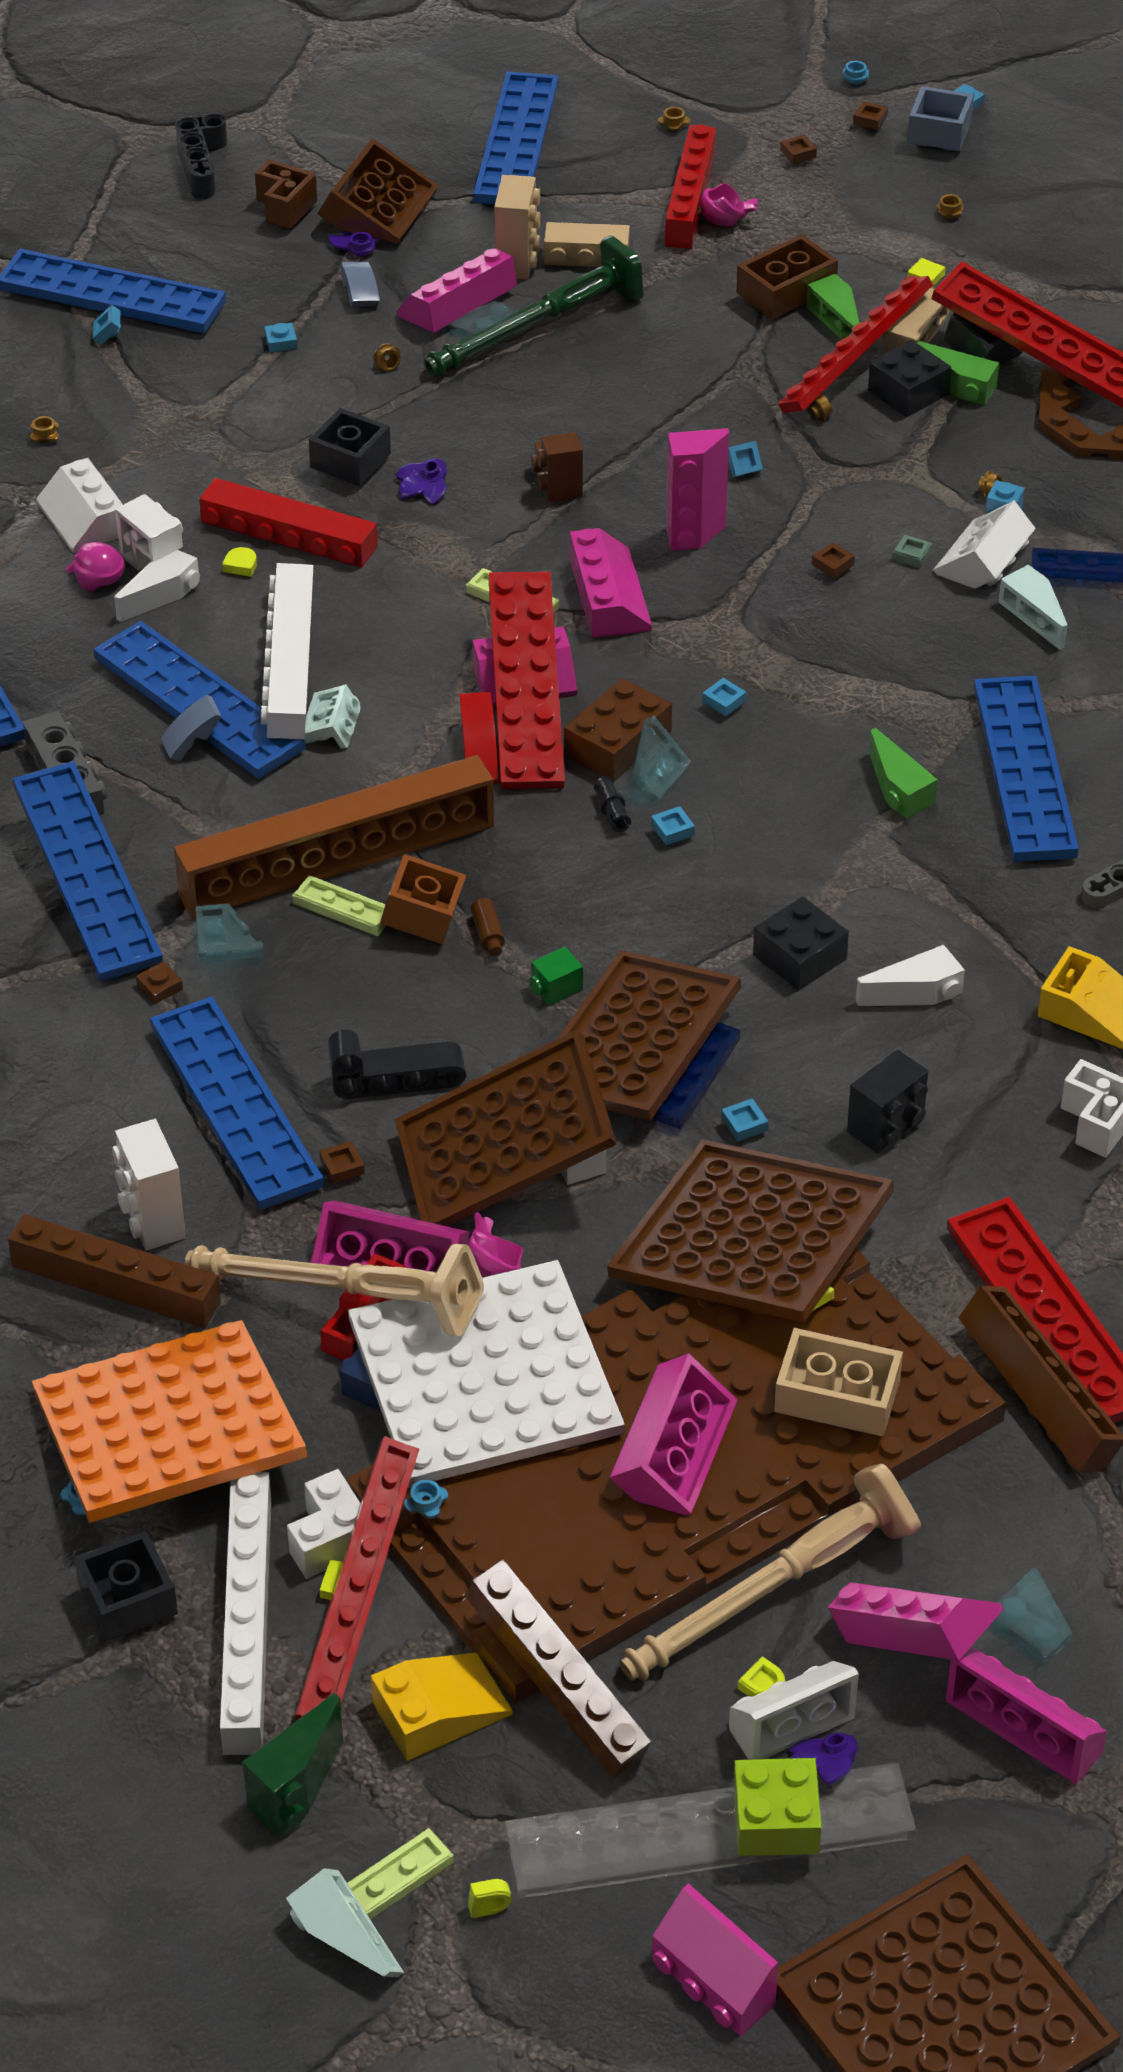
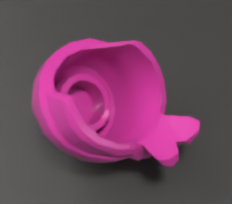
(724, 206)
(97, 565)
(491, 1252)

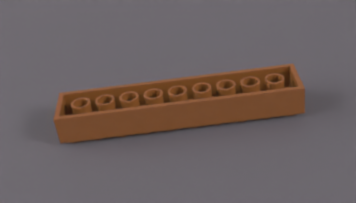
(335, 835)

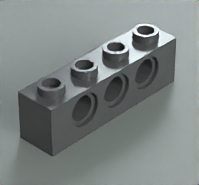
(53, 744)

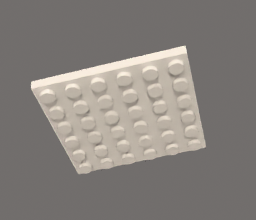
(498, 1393)

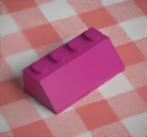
(460, 291)
(696, 487)
(607, 584)
(356, 1233)
(674, 1436)
(911, 1620)
(1025, 1715)

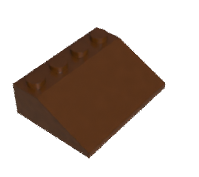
(378, 195)

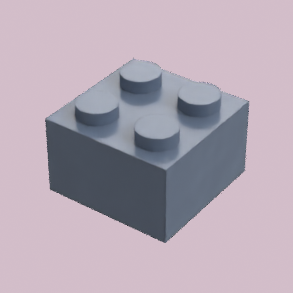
(940, 118)

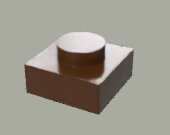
(870, 115)
(798, 149)
(833, 560)
(159, 982)
(342, 1162)

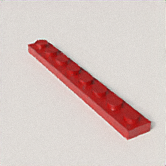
(853, 346)
(359, 1574)

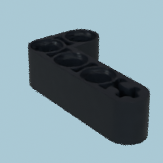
(194, 140)
(392, 1069)

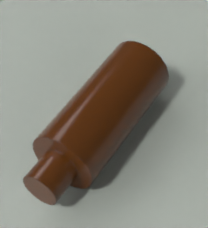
(488, 925)

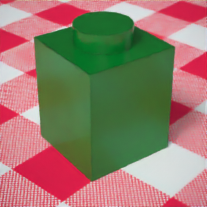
(556, 976)

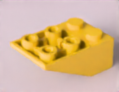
(1084, 997)

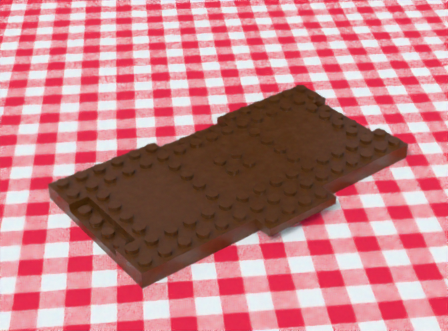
(620, 1564)

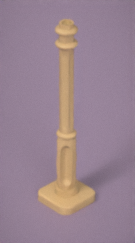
(452, 1290)
(880, 1506)

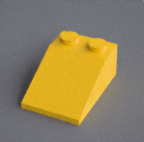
(436, 1701)

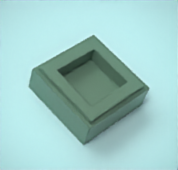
(912, 551)

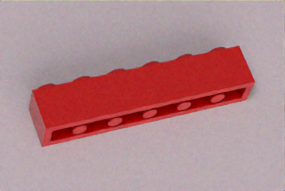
(690, 182)
(288, 522)

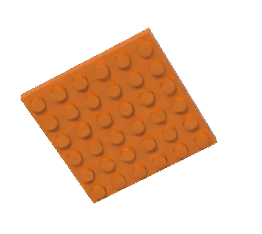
(167, 1420)

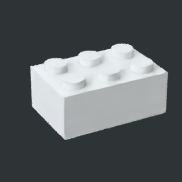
(149, 1184)

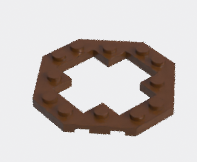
(1054, 420)

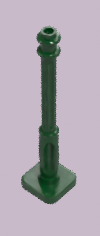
(619, 270)

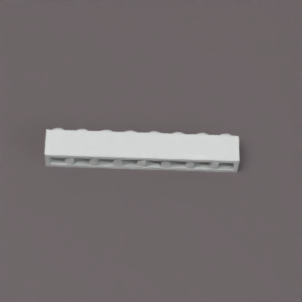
(287, 651)
(246, 1615)

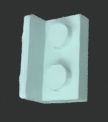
(332, 715)

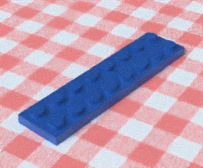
(516, 131)
(101, 286)
(178, 681)
(1025, 769)
(87, 871)
(237, 1103)

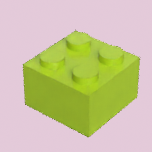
(777, 1807)

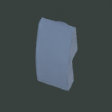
(360, 283)
(193, 723)

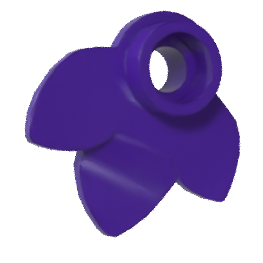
(357, 243)
(423, 478)
(833, 1755)

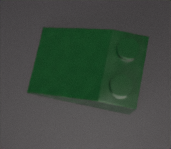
(291, 1767)

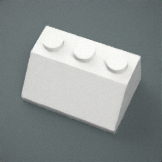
(80, 505)
(986, 547)
(795, 1710)

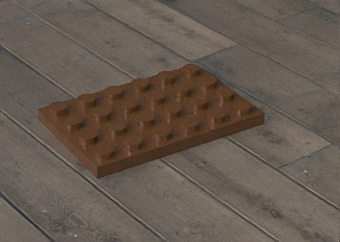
(647, 1027)
(505, 1131)

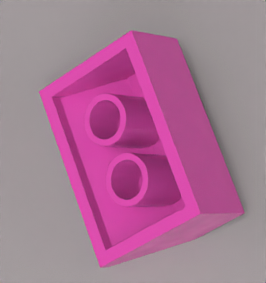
(484, 665)
(715, 1961)

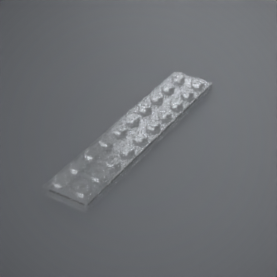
(690, 1833)

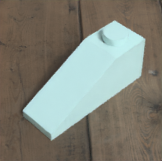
(1034, 602)
(334, 1915)

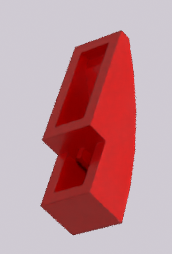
(479, 730)
(337, 1334)

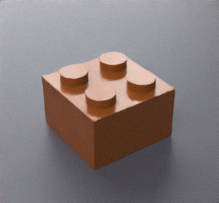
(423, 899)

